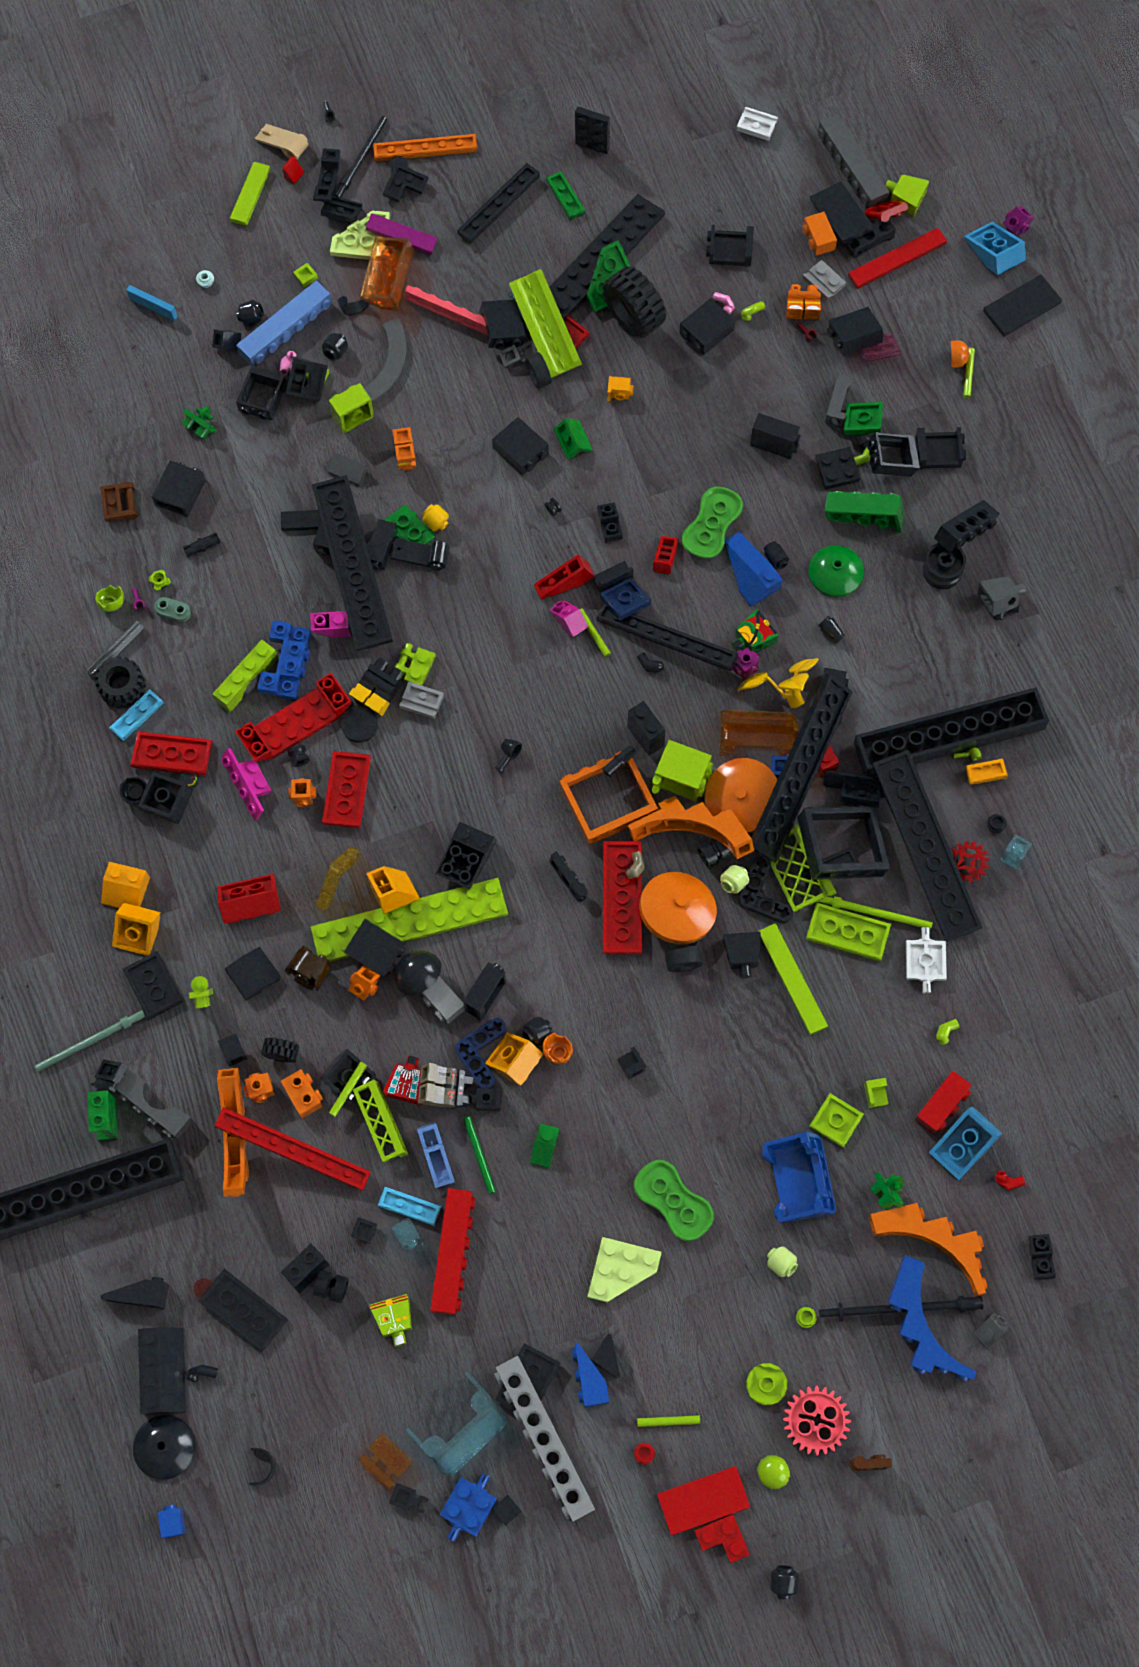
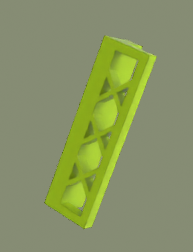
(389, 1122)

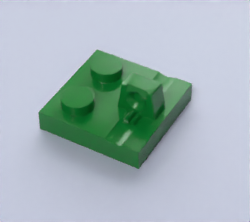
(863, 418)

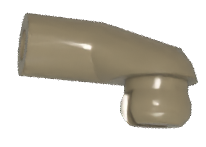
(638, 866)

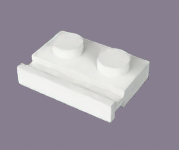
(757, 123)

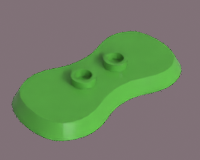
(717, 511)
(684, 1211)

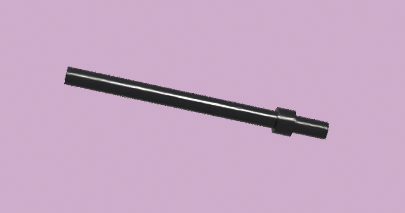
(346, 181)

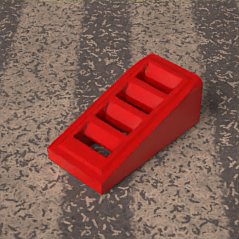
(664, 565)

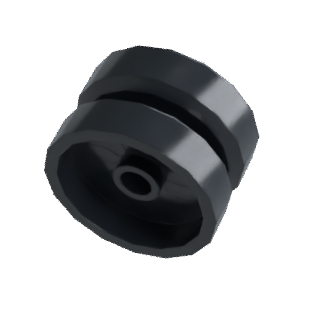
(943, 568)

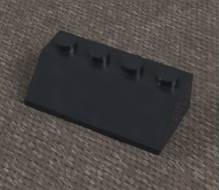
(161, 1370)

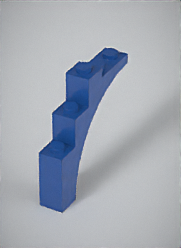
(927, 1352)

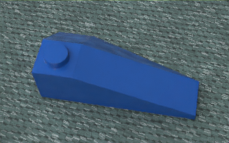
(752, 571)

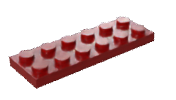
(621, 899)

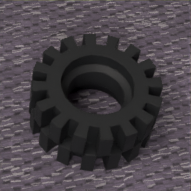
(280, 1050)

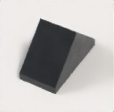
(606, 1357)

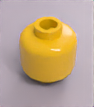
(435, 517)

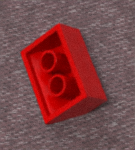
(248, 899)

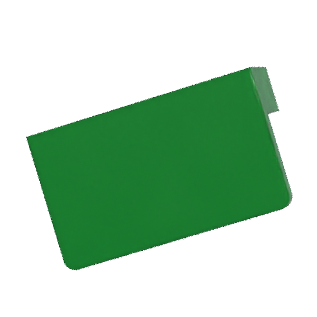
(572, 437)

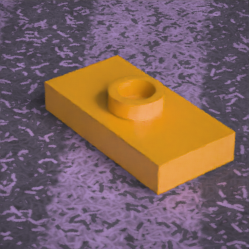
(986, 771)

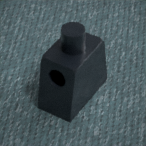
(742, 951)

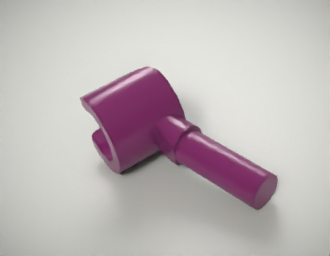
(137, 600)

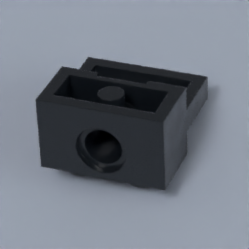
(296, 378)

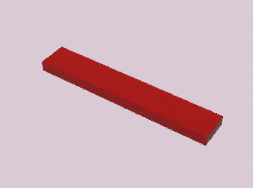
(897, 258)

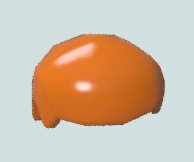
(959, 353)
(557, 1049)

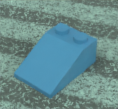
(996, 247)
(965, 1142)

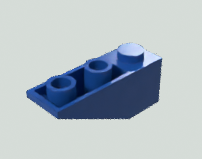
(593, 1384)

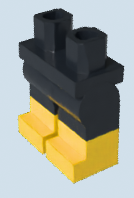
(376, 687)

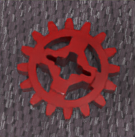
(973, 868)

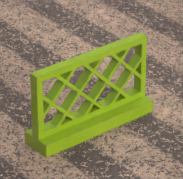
(825, 884)

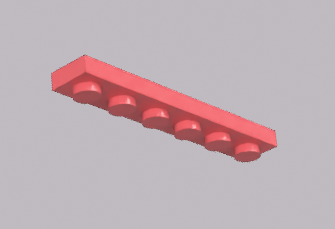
(446, 309)

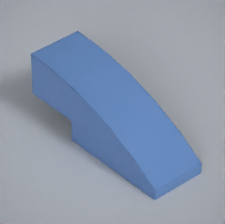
(435, 1155)

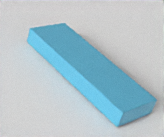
(136, 715)
(409, 1206)

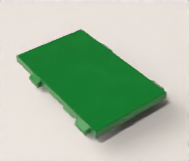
(410, 526)

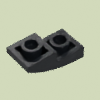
(609, 522)
(1041, 1257)

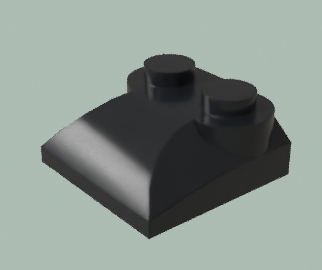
(340, 1072)

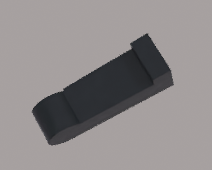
(867, 241)

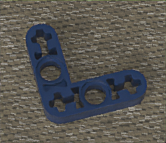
(474, 1047)

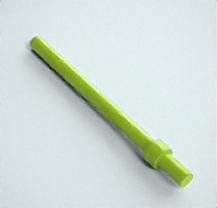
(837, 902)

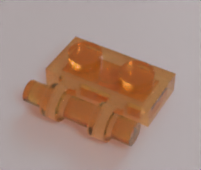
(391, 1456)

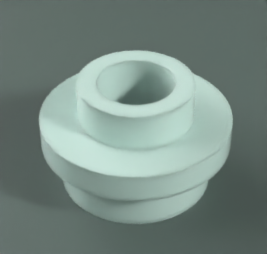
(205, 283)

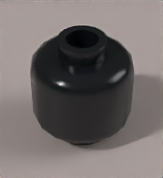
(250, 312)
(334, 346)
(537, 1030)
(784, 1581)

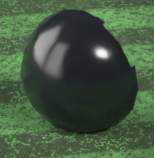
(417, 972)

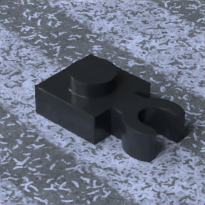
(404, 1497)

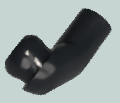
(200, 1370)

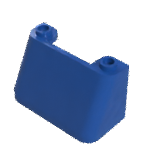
(800, 1177)

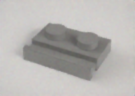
(826, 280)
(421, 700)

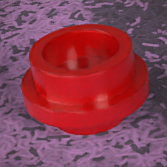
(644, 1453)

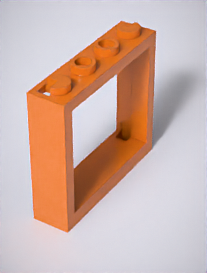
(614, 826)

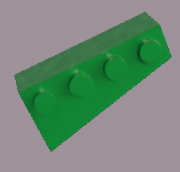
(866, 509)

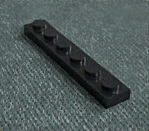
(498, 203)

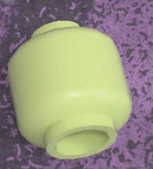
(734, 879)
(782, 1261)

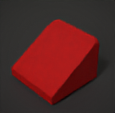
(292, 170)

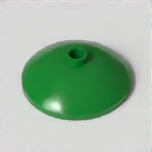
(836, 580)

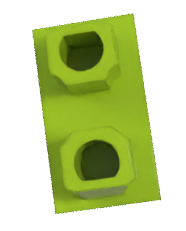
(200, 992)

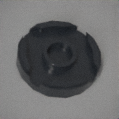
(359, 723)

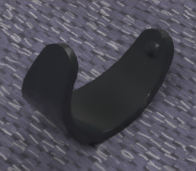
(352, 308)
(272, 1470)

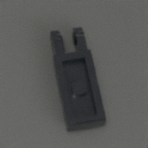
(568, 877)

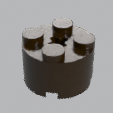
(308, 968)

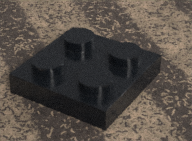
(837, 468)

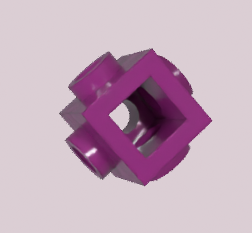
(1018, 220)
(746, 663)

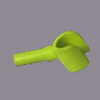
(974, 753)

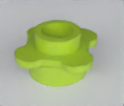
(159, 575)

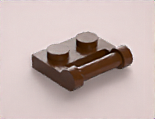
(112, 502)
(877, 1462)

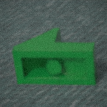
(544, 1145)

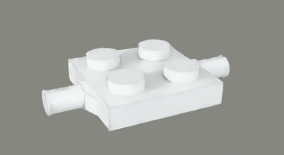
(926, 960)

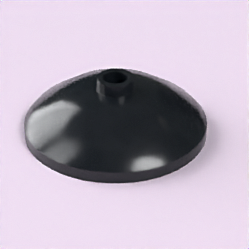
(178, 1449)

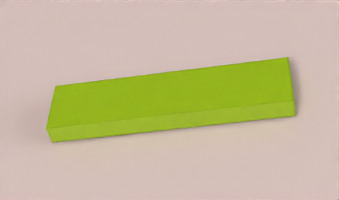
(250, 193)

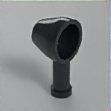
(511, 749)

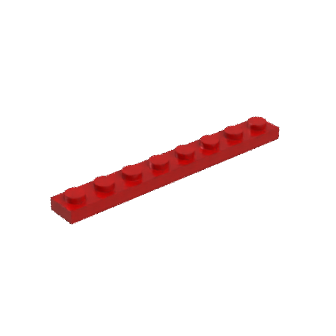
(292, 1149)

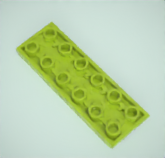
(545, 323)

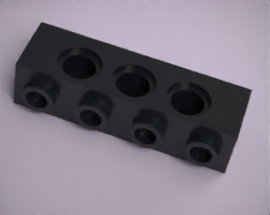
(967, 526)

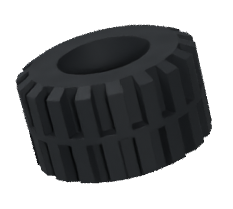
(113, 670)

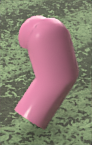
(726, 300)
(285, 362)

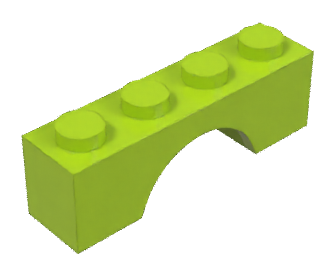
(232, 689)

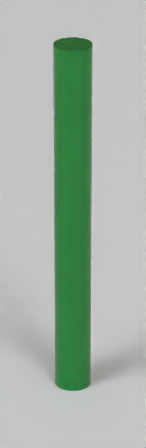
(479, 1155)

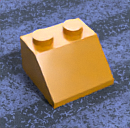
(123, 885)
(135, 929)
(514, 1058)

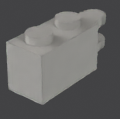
(443, 1001)

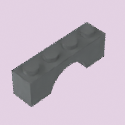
(173, 1119)

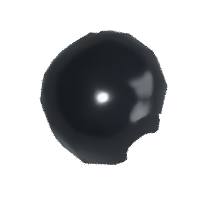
(132, 790)

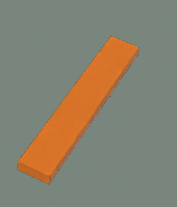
(425, 147)

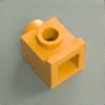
(619, 388)

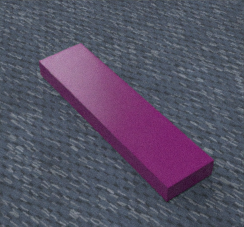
(389, 228)

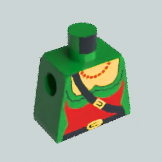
(755, 633)

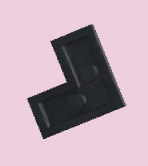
(404, 178)

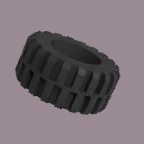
(634, 302)

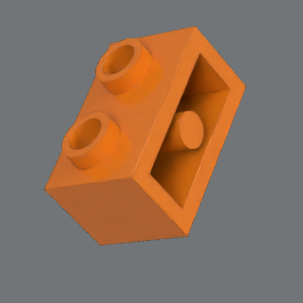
(819, 233)
(301, 1093)

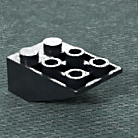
(466, 855)

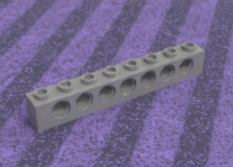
(583, 1504)

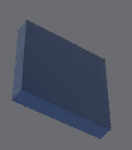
(625, 599)

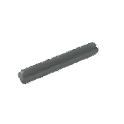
(116, 647)

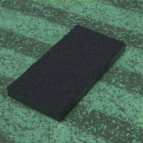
(842, 212)
(1022, 305)
(243, 1310)

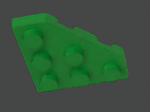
(609, 263)

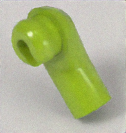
(865, 457)
(944, 1030)

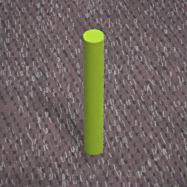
(968, 374)
(596, 637)
(348, 1088)
(666, 1421)

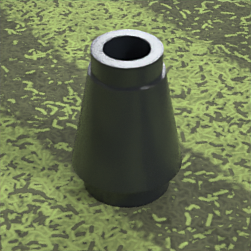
(831, 628)

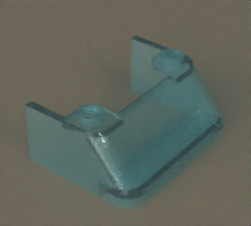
(470, 1438)

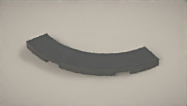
(394, 364)

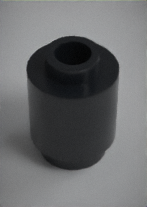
(776, 555)

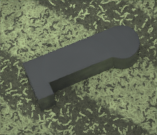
(834, 414)

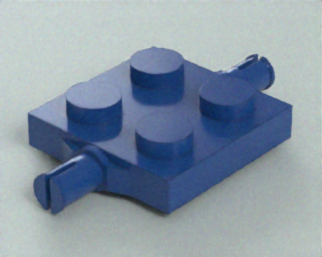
(468, 1507)

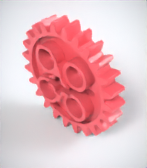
(812, 1439)

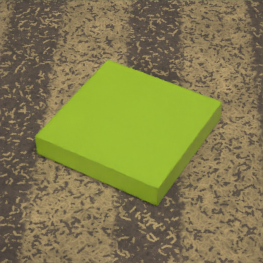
(836, 1120)

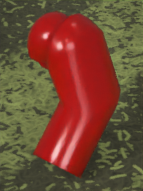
(1008, 1183)

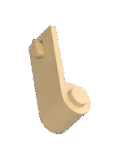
(289, 142)

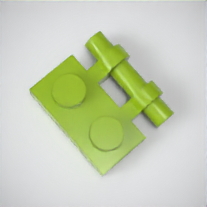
(420, 664)

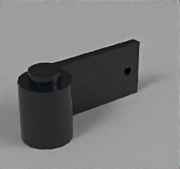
(431, 556)

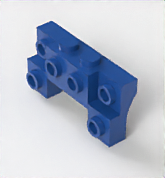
(291, 661)

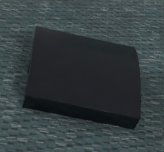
(252, 973)

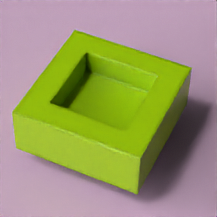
(305, 275)

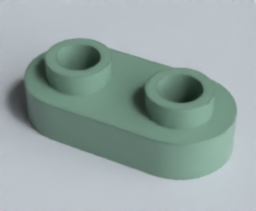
(171, 609)

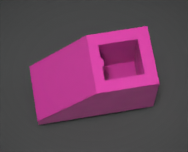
(569, 617)
(330, 624)

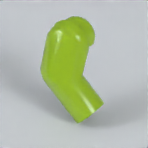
(754, 308)

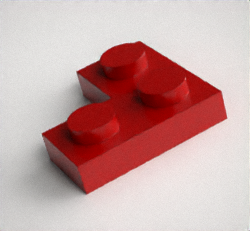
(725, 1532)

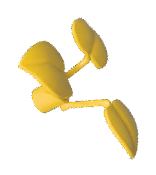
(792, 686)

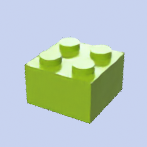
(351, 408)

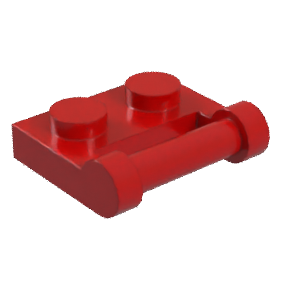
(886, 209)

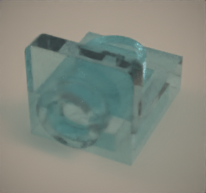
(1016, 851)
(406, 1234)

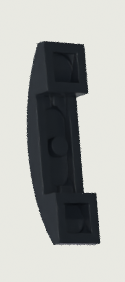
(328, 175)

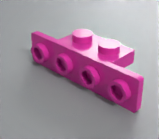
(248, 781)

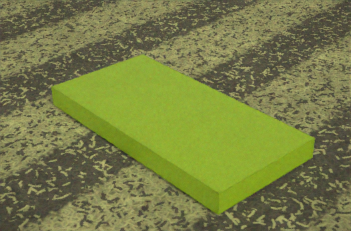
(848, 932)

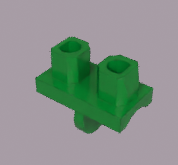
(204, 427)
(890, 1188)

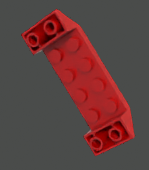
(295, 721)

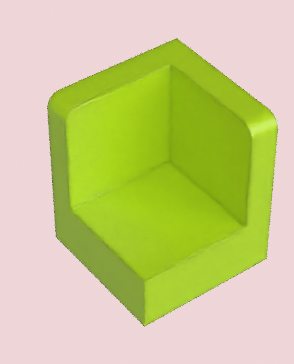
(876, 1092)

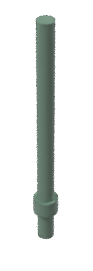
(125, 1023)

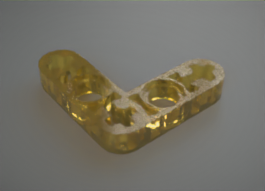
(335, 871)

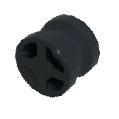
(298, 755)

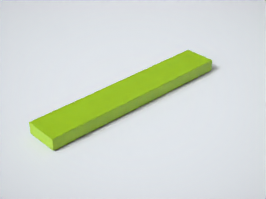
(793, 979)

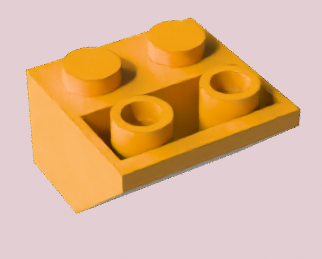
(391, 888)

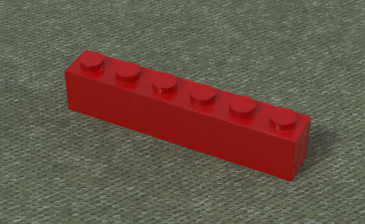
(452, 1251)

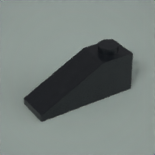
(142, 1293)

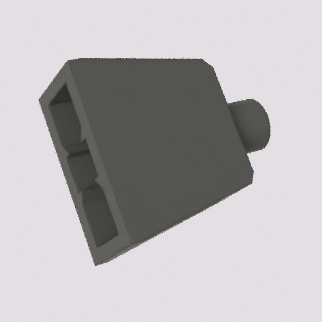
(1000, 594)

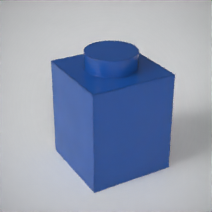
(171, 1522)

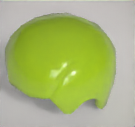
(110, 598)
(773, 1472)

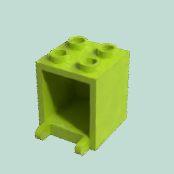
(682, 771)

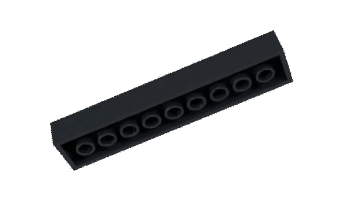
(954, 729)
(88, 1188)

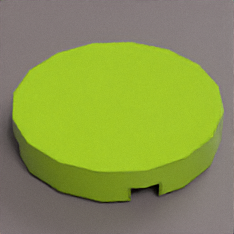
(766, 1384)

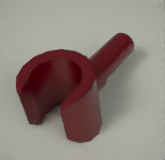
(807, 332)

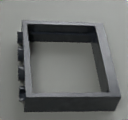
(842, 870)

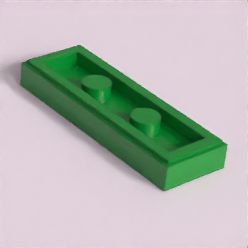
(565, 195)

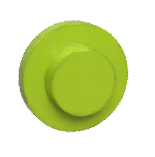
(806, 1317)

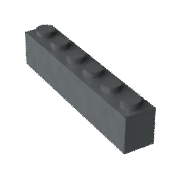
(852, 161)

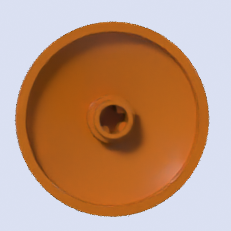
(743, 787)
(677, 908)

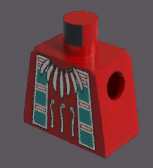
(404, 1082)

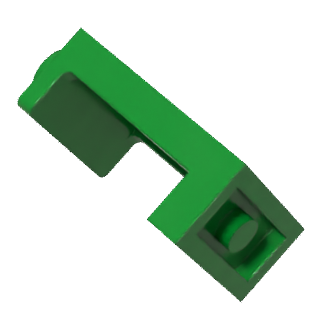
(103, 1115)

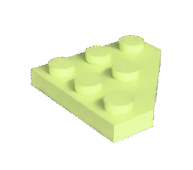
(356, 241)
(621, 1268)

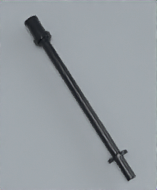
(960, 1304)

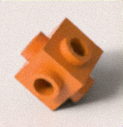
(302, 792)
(364, 982)
(265, 1088)

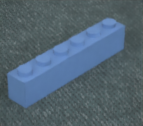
(284, 324)

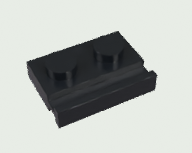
(342, 210)
(109, 1075)

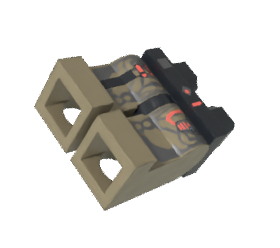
(444, 1086)

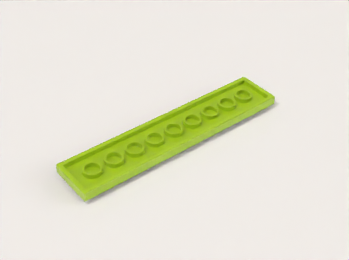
(417, 919)

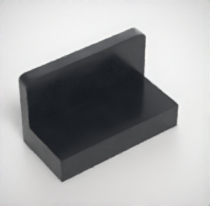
(613, 576)

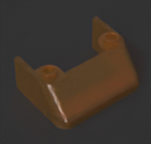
(757, 730)

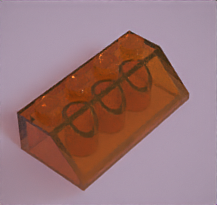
(387, 272)

